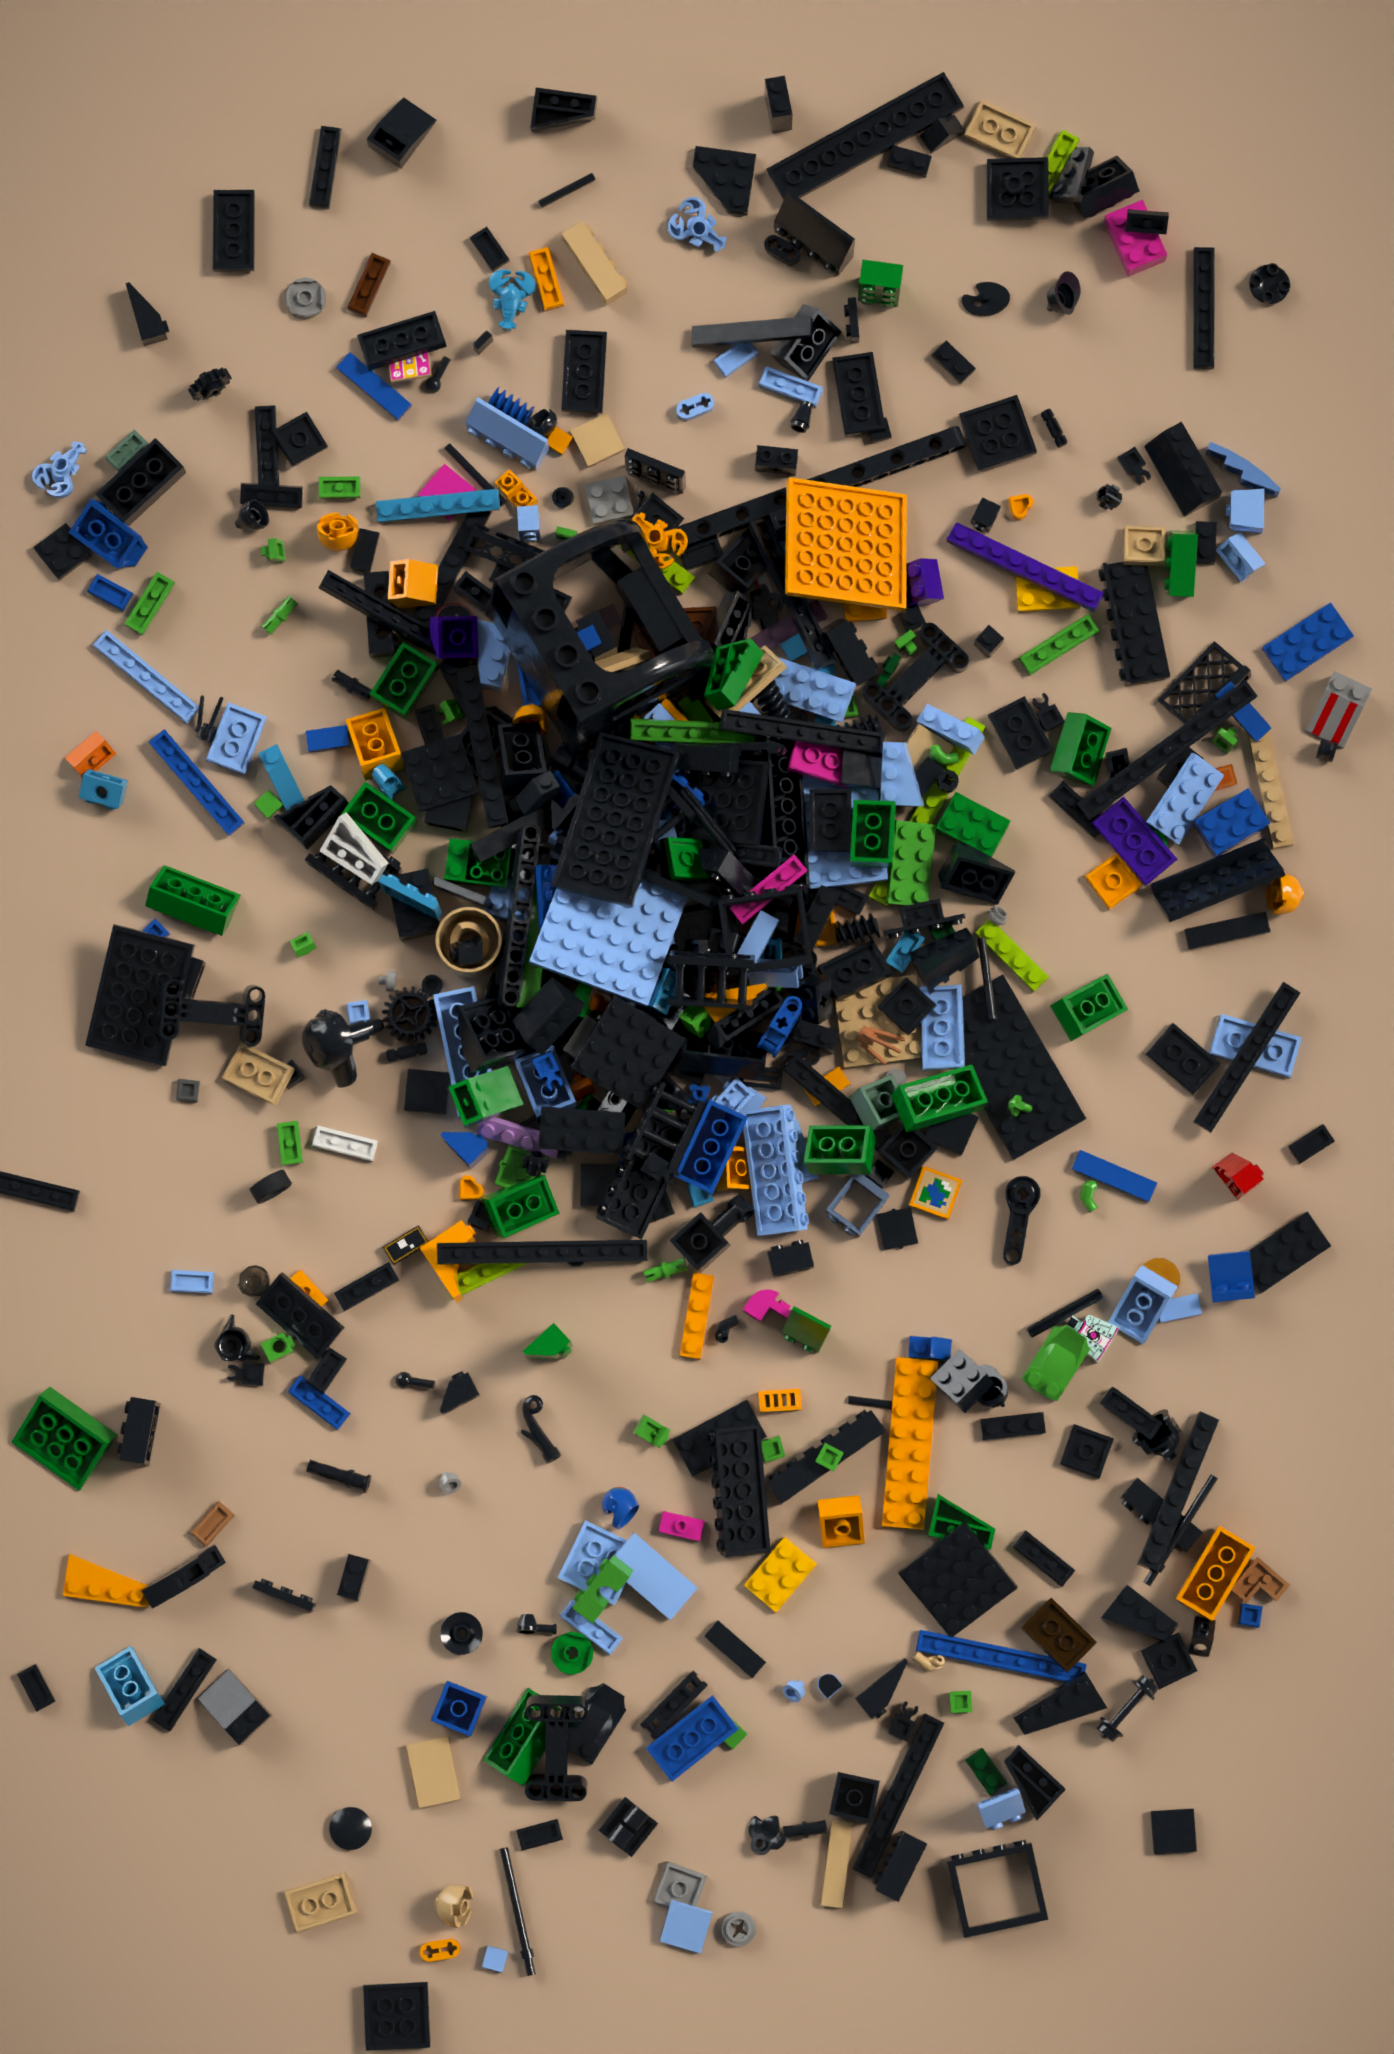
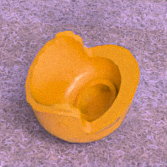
(530, 714)

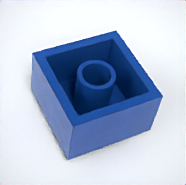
(459, 1708)

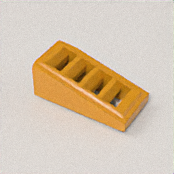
(762, 1404)

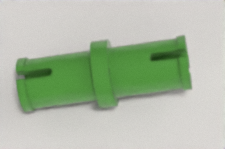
(279, 615)
(665, 1270)

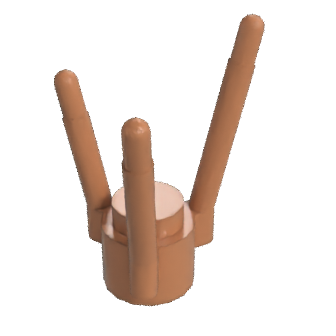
(869, 1036)

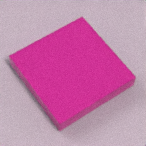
(446, 482)

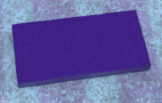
(1134, 841)

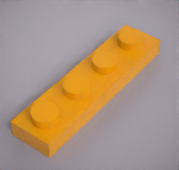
(696, 1315)

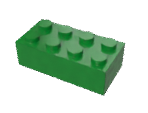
(939, 1098)

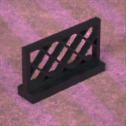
(1241, 674)

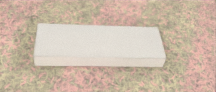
(345, 1143)

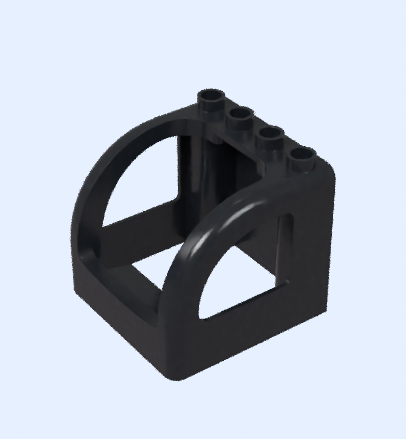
(554, 659)

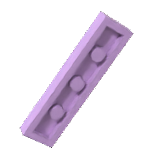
(513, 1134)

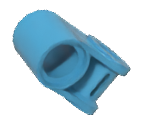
(387, 781)

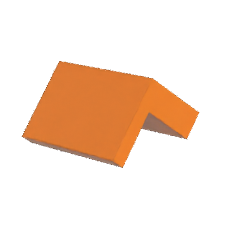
(90, 754)

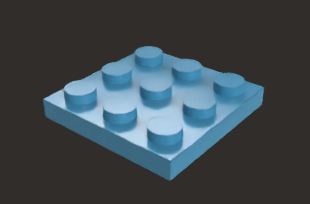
(410, 895)

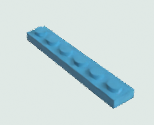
(438, 505)

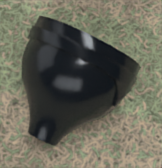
(252, 516)

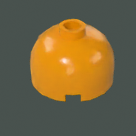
(337, 531)
(1284, 895)

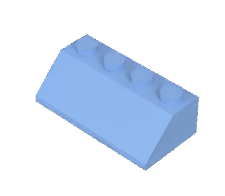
(507, 434)

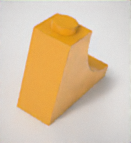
(448, 1273)

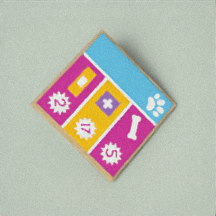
(411, 368)

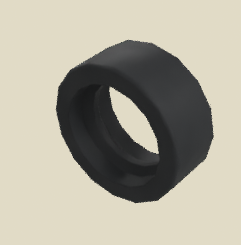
(270, 1186)

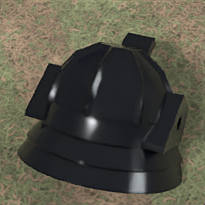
(1165, 1440)

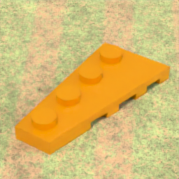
(100, 1584)

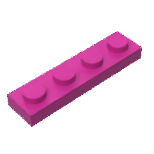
(781, 877)

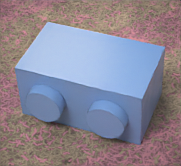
(528, 523)

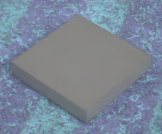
(679, 1885)

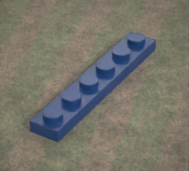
(196, 782)

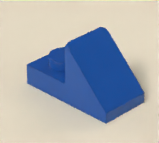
(930, 1348)

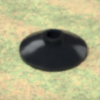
(450, 1630)

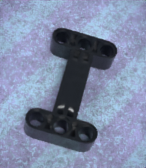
(915, 676)
(211, 1012)
(556, 1748)

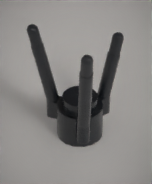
(207, 731)

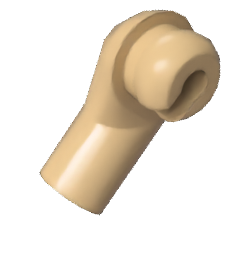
(929, 1663)

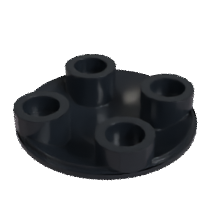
(1269, 284)
(350, 1828)

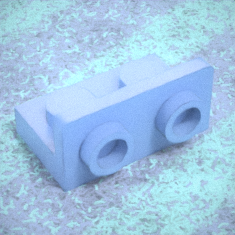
(735, 1095)

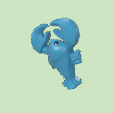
(510, 295)

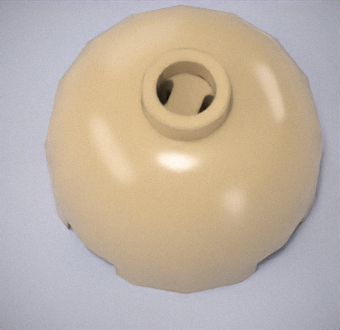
(453, 1905)

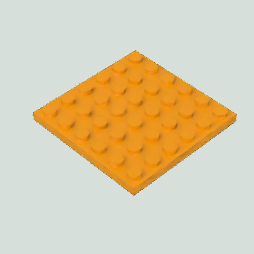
(846, 544)

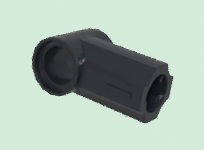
(737, 1211)

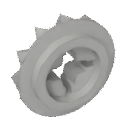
(737, 1918)

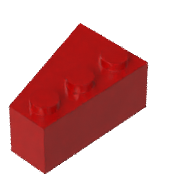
(1238, 1174)

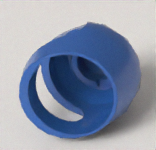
(622, 1504)

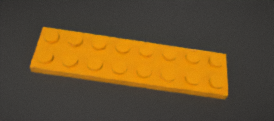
(909, 1444)

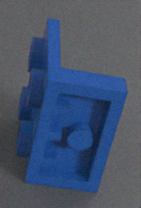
(1231, 1276)

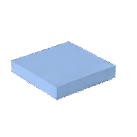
(686, 1926)

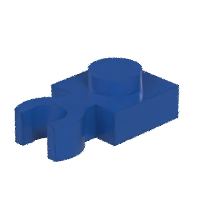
(547, 1068)

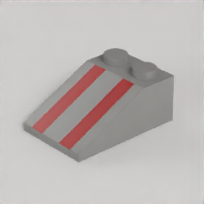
(1338, 709)

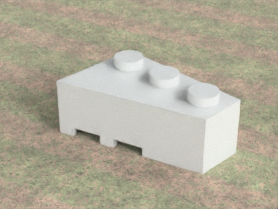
(353, 850)

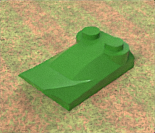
(1056, 1362)

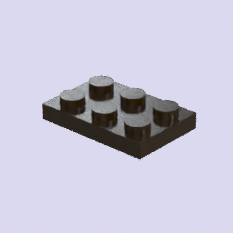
(1059, 1635)

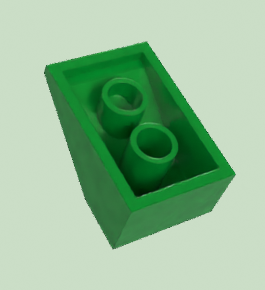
(1089, 1007)
(520, 1206)
(805, 1330)

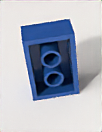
(1231, 823)

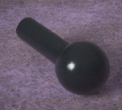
(433, 383)
(405, 1380)

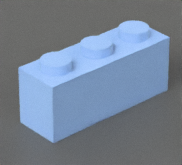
(951, 729)

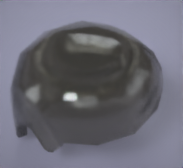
(254, 1281)

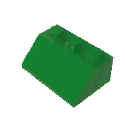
(1080, 748)
(549, 1345)

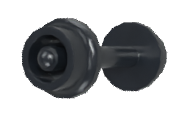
(1145, 1687)

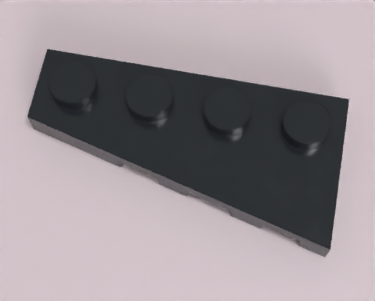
(1067, 1702)

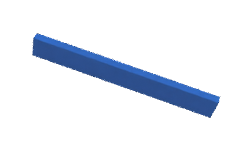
(994, 1656)

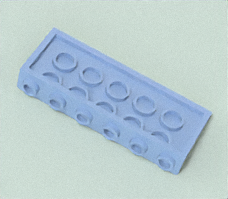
(775, 1170)

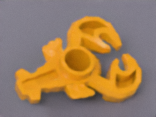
(659, 539)

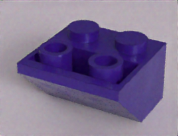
(923, 583)

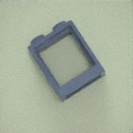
(871, 1188)

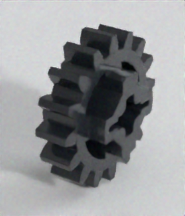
(209, 384)

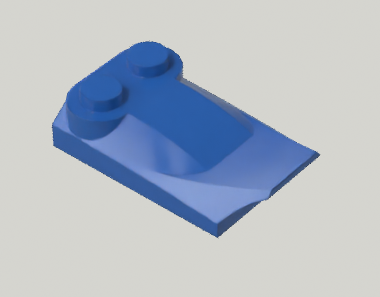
(108, 536)

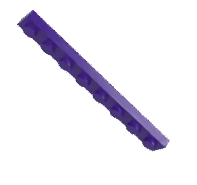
(1025, 567)

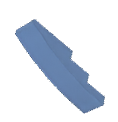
(1250, 474)

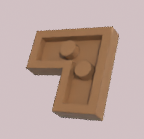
(1259, 1576)

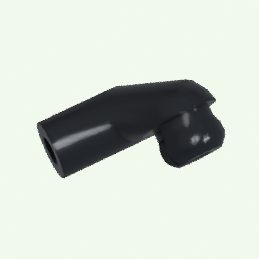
(723, 1328)

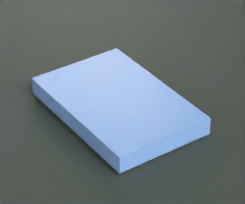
(236, 738)

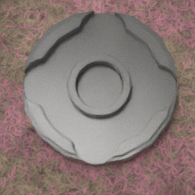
(305, 298)

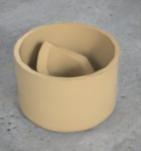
(470, 920)

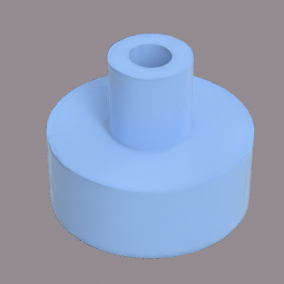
(794, 1691)

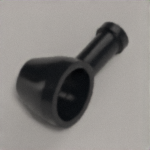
(528, 1625)

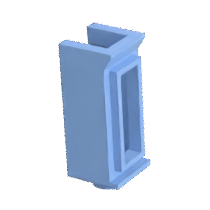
(781, 977)

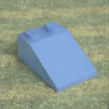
(1142, 1304)
(1001, 1808)

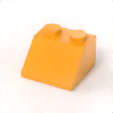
(736, 1172)
(841, 1521)

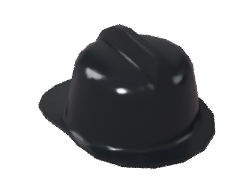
(1064, 294)
(998, 1392)

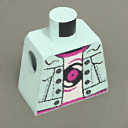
(1098, 1334)

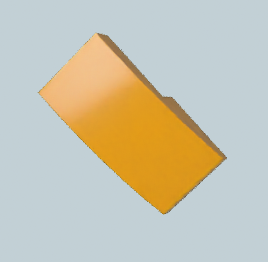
(515, 490)

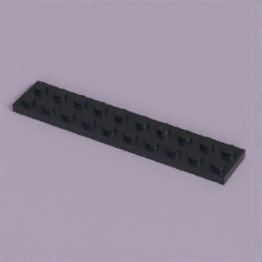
(865, 137)

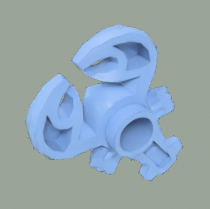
(696, 225)
(61, 471)

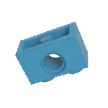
(113, 785)

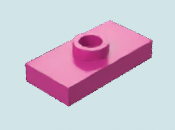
(681, 1526)

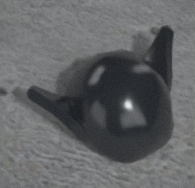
(234, 1343)

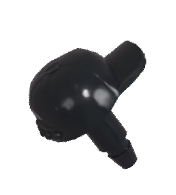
(331, 1041)

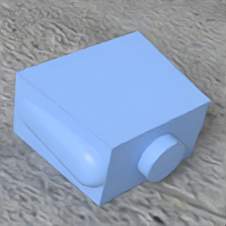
(1246, 510)

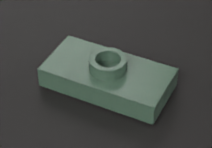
(126, 450)

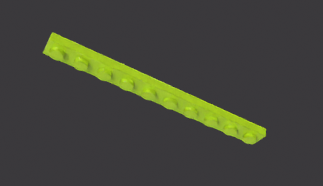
(933, 802)

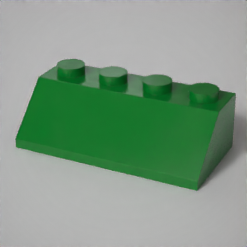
(192, 900)
(519, 1743)

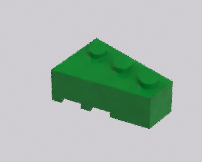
(1181, 563)
(731, 672)
(948, 1516)

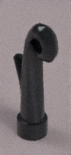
(537, 1435)

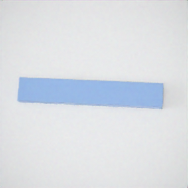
(146, 677)

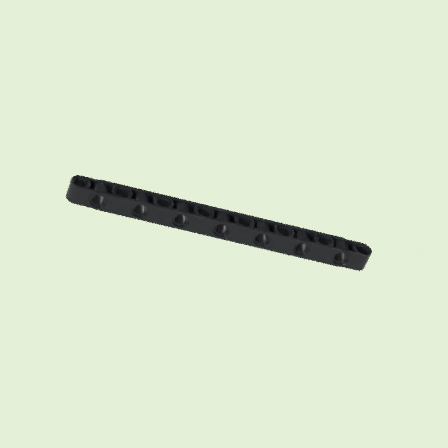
(872, 467)

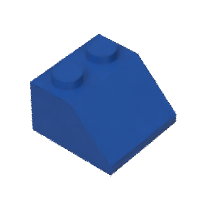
(467, 1146)

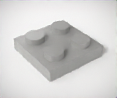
(609, 500)

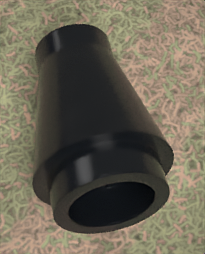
(801, 420)

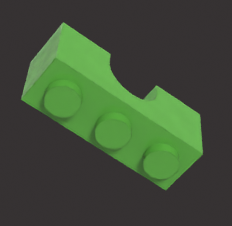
(613, 1575)

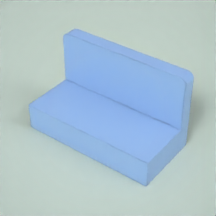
(1240, 556)

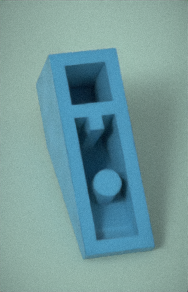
(281, 777)

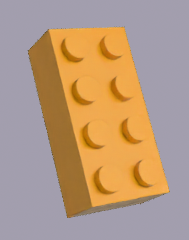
(1215, 1573)

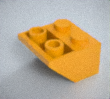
(412, 583)

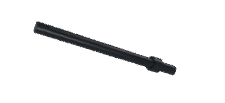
(1183, 1526)
(527, 1952)

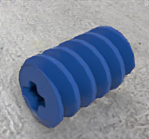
(510, 407)

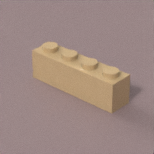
(594, 262)

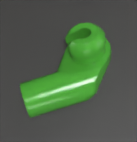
(942, 758)
(1087, 1193)

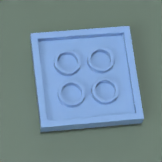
(587, 1554)

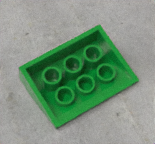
(64, 1438)

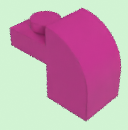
(763, 1301)

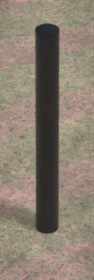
(472, 471)
(986, 979)

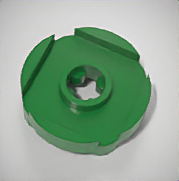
(578, 1663)

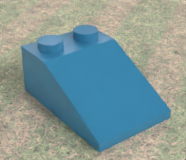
(129, 1686)

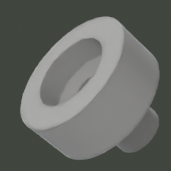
(389, 981)
(449, 1483)

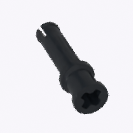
(348, 1477)

